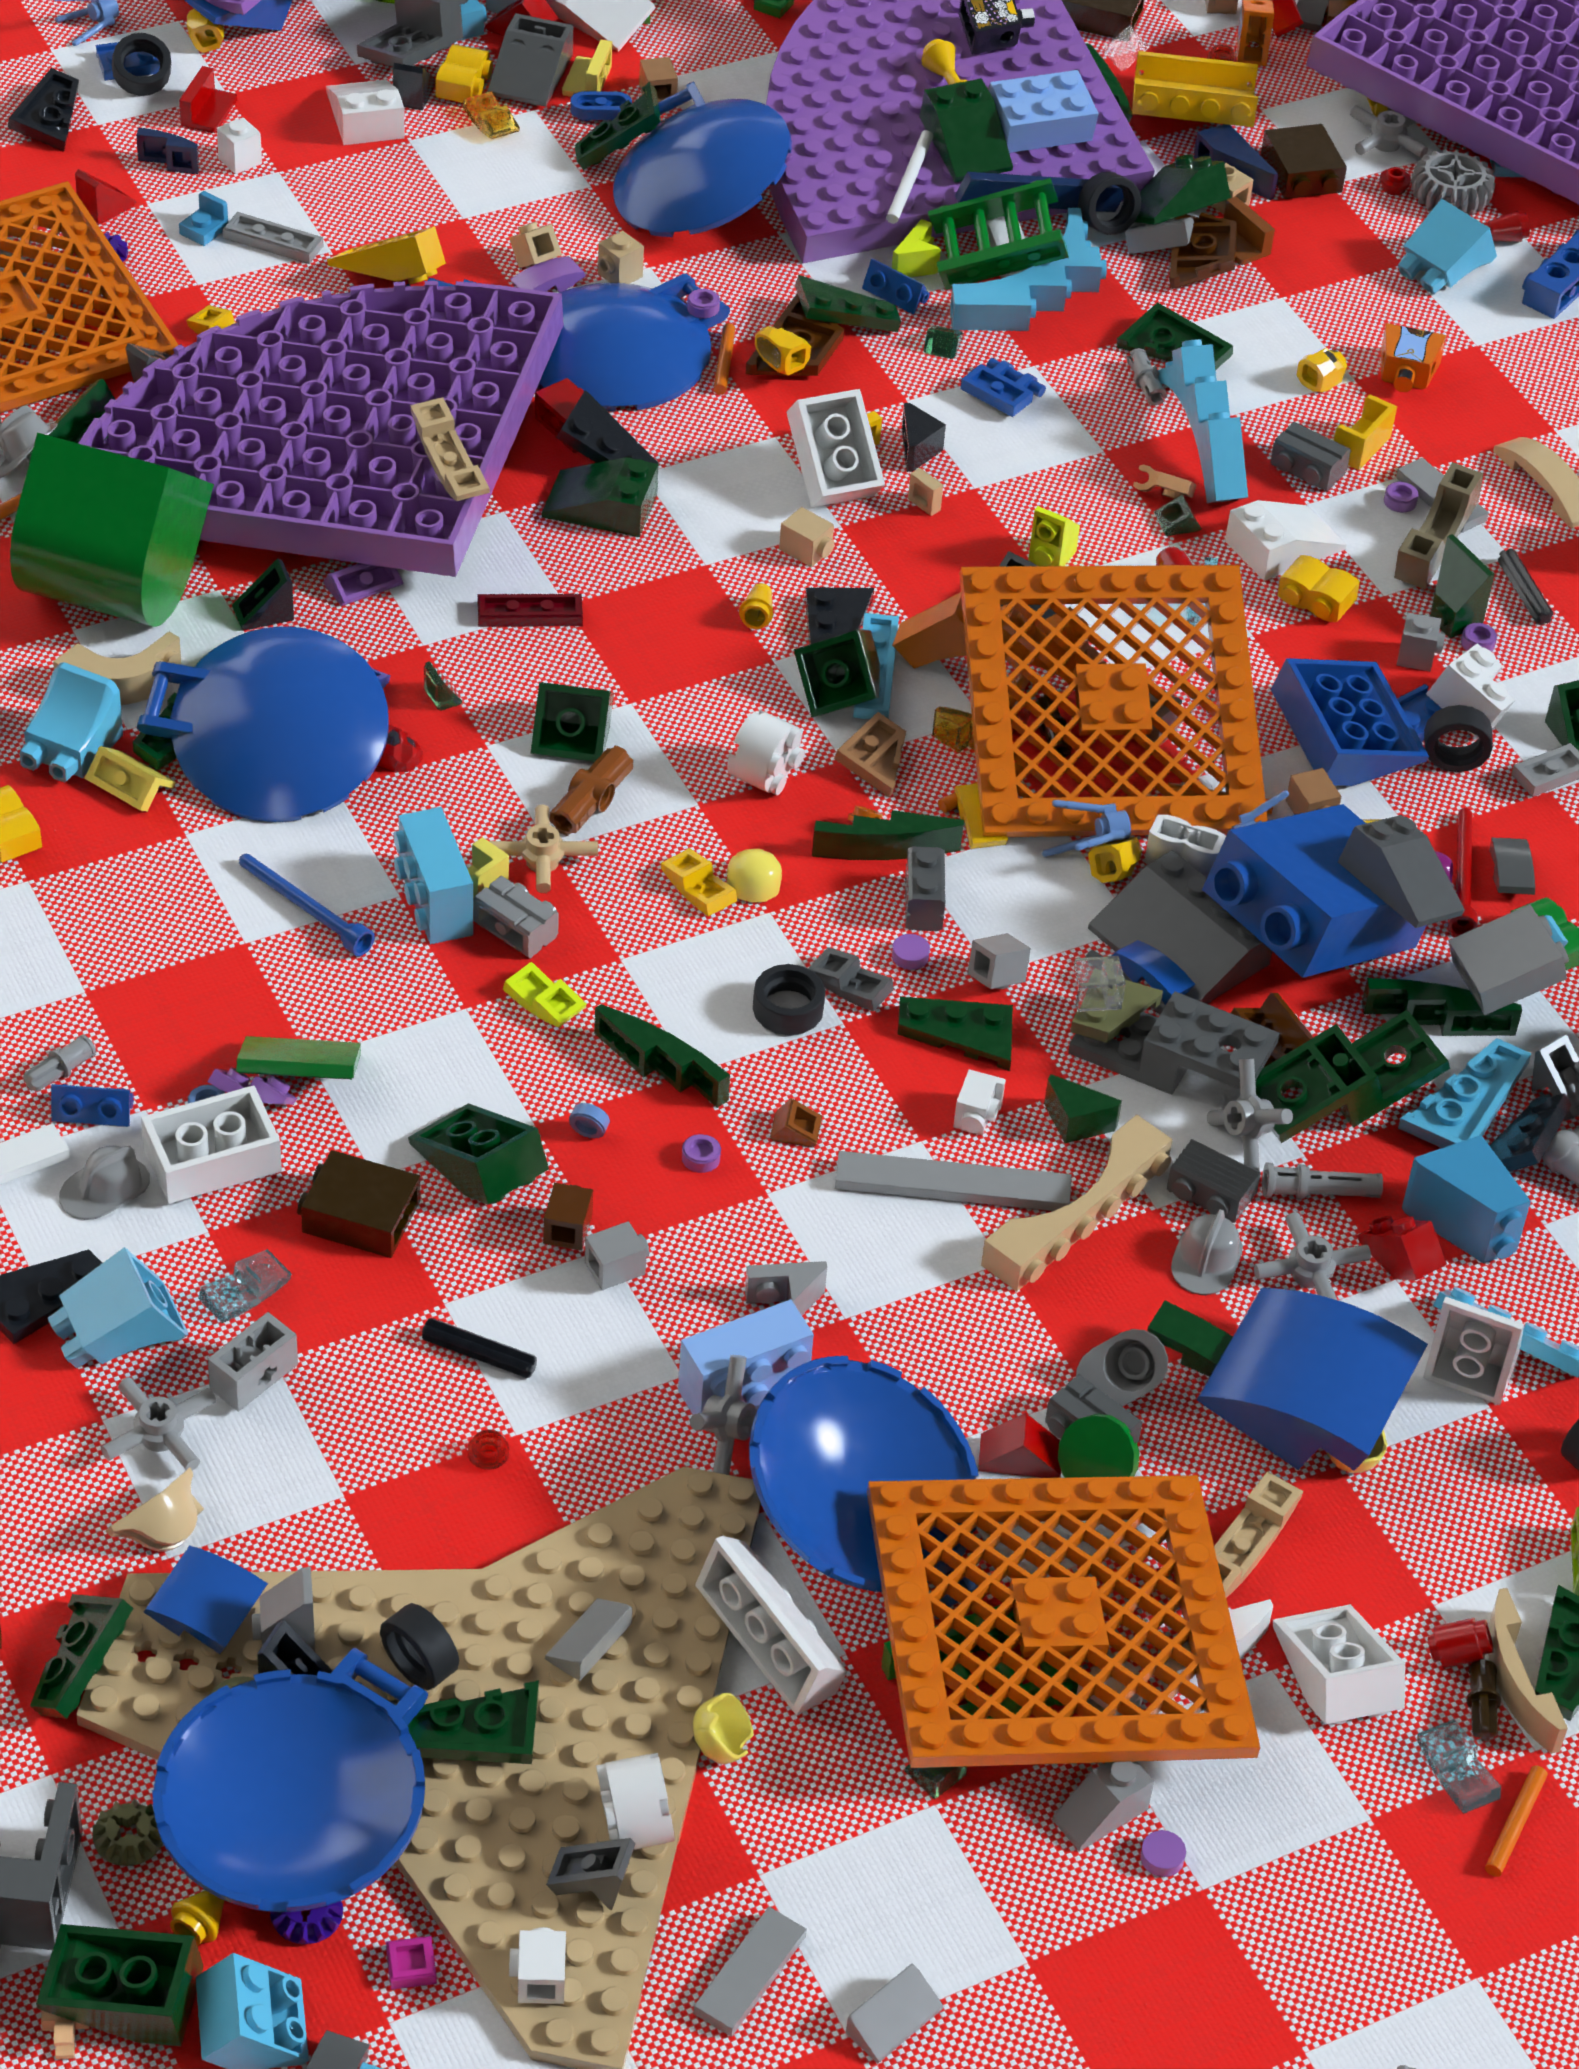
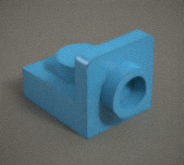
(207, 221)

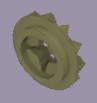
(128, 1849)

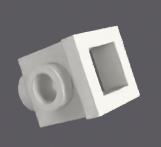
(978, 1101)

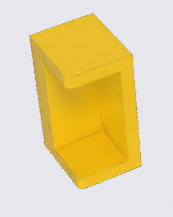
(1368, 432)

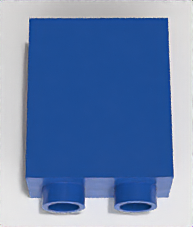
(1298, 899)

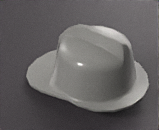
(19, 435)
(105, 1183)
(1207, 1254)
(1126, 1365)

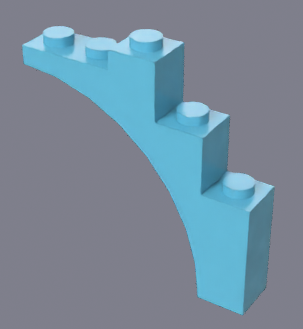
(1013, 300)
(1207, 408)

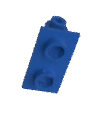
(894, 287)
(91, 1105)

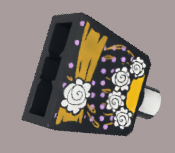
(993, 23)

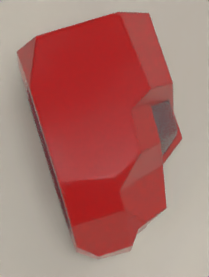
(400, 752)

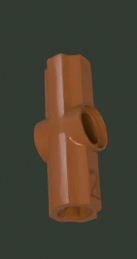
(591, 790)

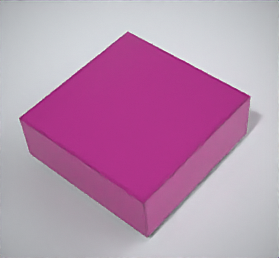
(411, 1962)

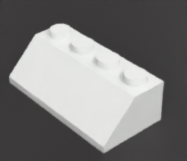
(769, 1625)

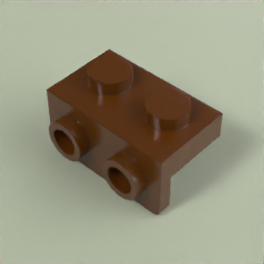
(1278, 1017)

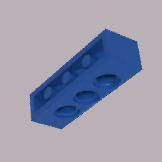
(1555, 281)

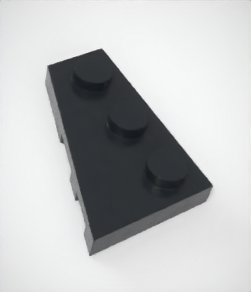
(47, 110)
(598, 434)
(835, 611)
(1531, 1132)
(33, 1292)

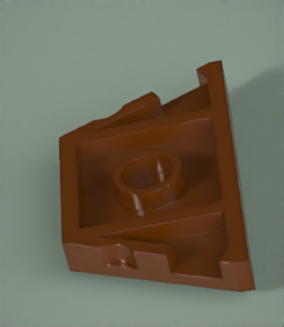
(1207, 253)
(821, 335)

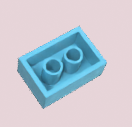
(434, 875)

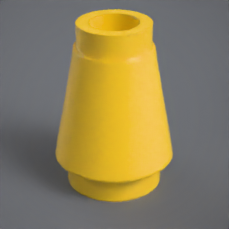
(757, 607)

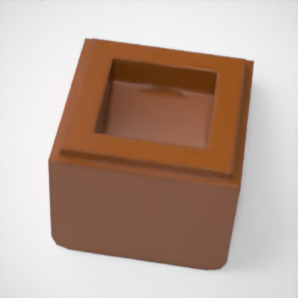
(796, 1124)

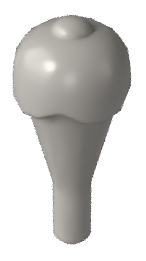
(1563, 1155)

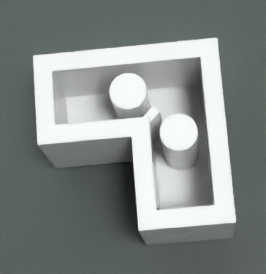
(1471, 683)

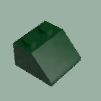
(839, 672)
(571, 721)

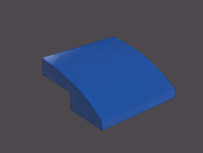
(205, 1598)

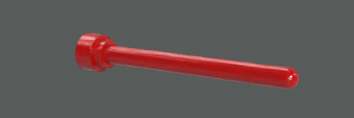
(1469, 918)

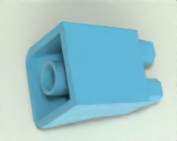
(1446, 247)
(72, 722)
(116, 1312)

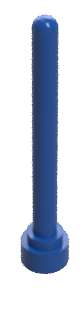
(355, 937)

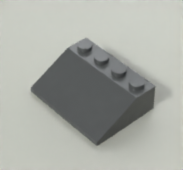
(1180, 920)

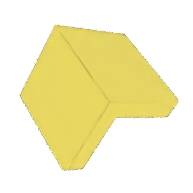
(487, 865)

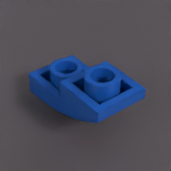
(1145, 962)

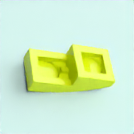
(539, 995)

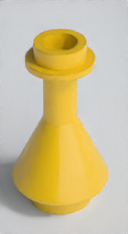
(940, 58)
(197, 1917)

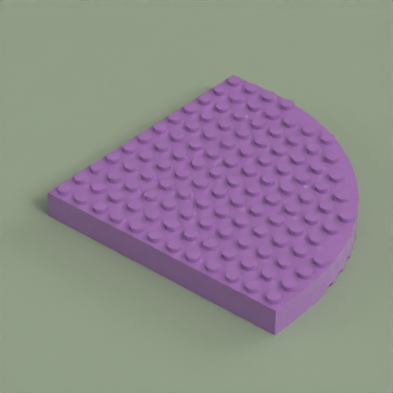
(1472, 71)
(853, 105)
(313, 421)

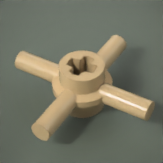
(545, 848)

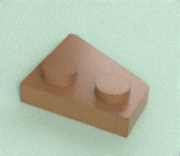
(874, 752)

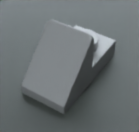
(781, 1282)

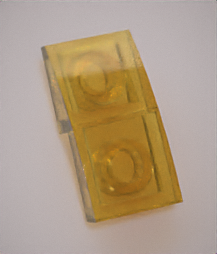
(490, 116)
(953, 728)

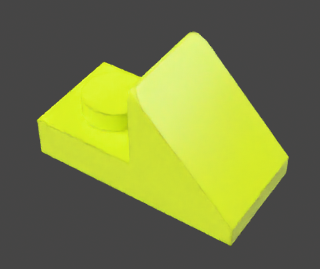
(917, 252)

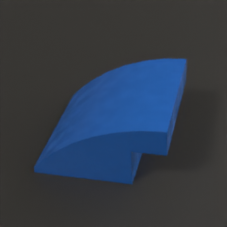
(1312, 1376)

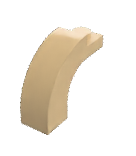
(131, 673)

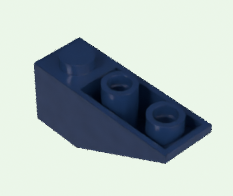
(1227, 145)

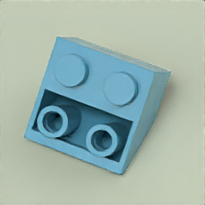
(250, 2016)

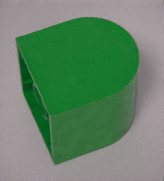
(106, 530)

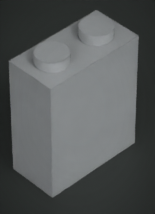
(1509, 959)

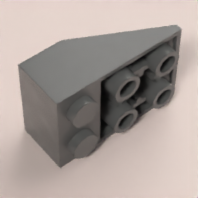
(532, 60)

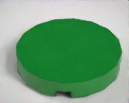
(1098, 1448)

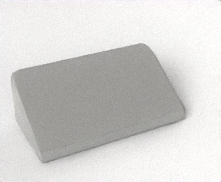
(1159, 236)
(590, 1637)
(893, 2014)

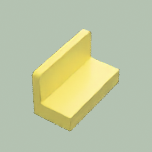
(589, 73)
(126, 777)

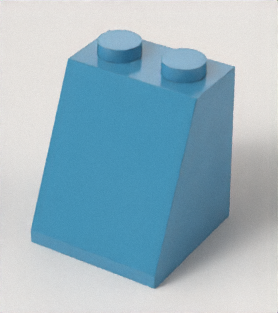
(1468, 1199)

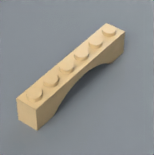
(1027, 1245)

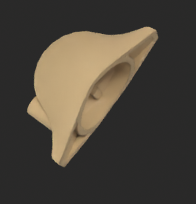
(164, 1519)

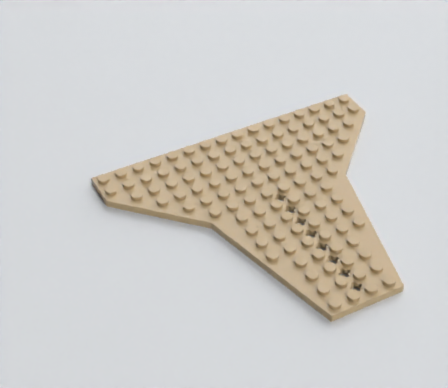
(496, 1825)

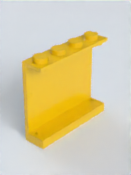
(1195, 89)

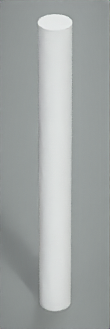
(909, 177)

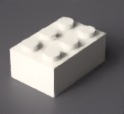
(835, 448)
(211, 1144)

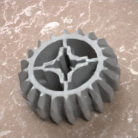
(1454, 178)

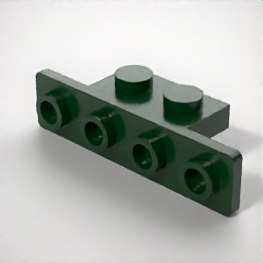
(81, 413)

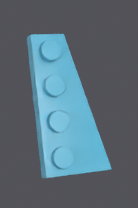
(1469, 1099)

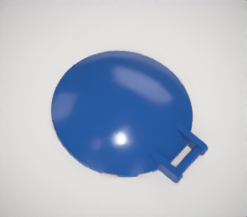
(701, 164)
(631, 342)
(273, 722)
(831, 1433)
(292, 1786)

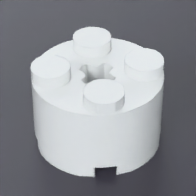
(766, 752)
(636, 1800)

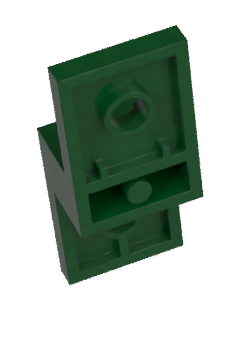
(1350, 1074)

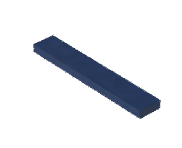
(1067, 189)

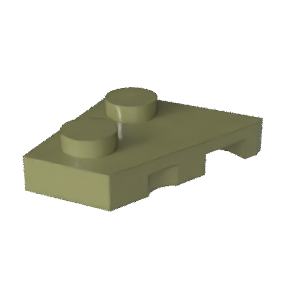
(1107, 1023)

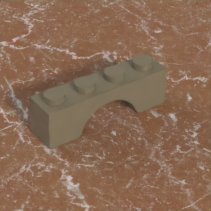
(1453, 504)

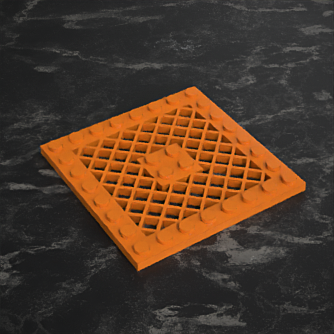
(22, 310)
(1110, 696)
(1059, 1620)

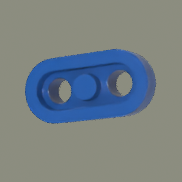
(597, 105)

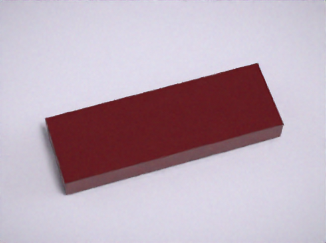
(529, 610)

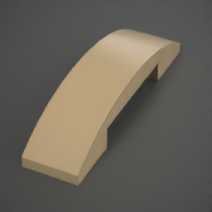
(446, 450)
(1548, 471)
(1255, 1529)
(1534, 1712)

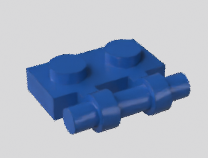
(1002, 386)

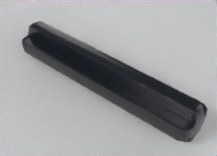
(1525, 586)
(479, 1347)

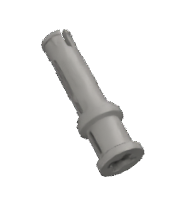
(1303, 1181)

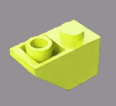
(1052, 538)

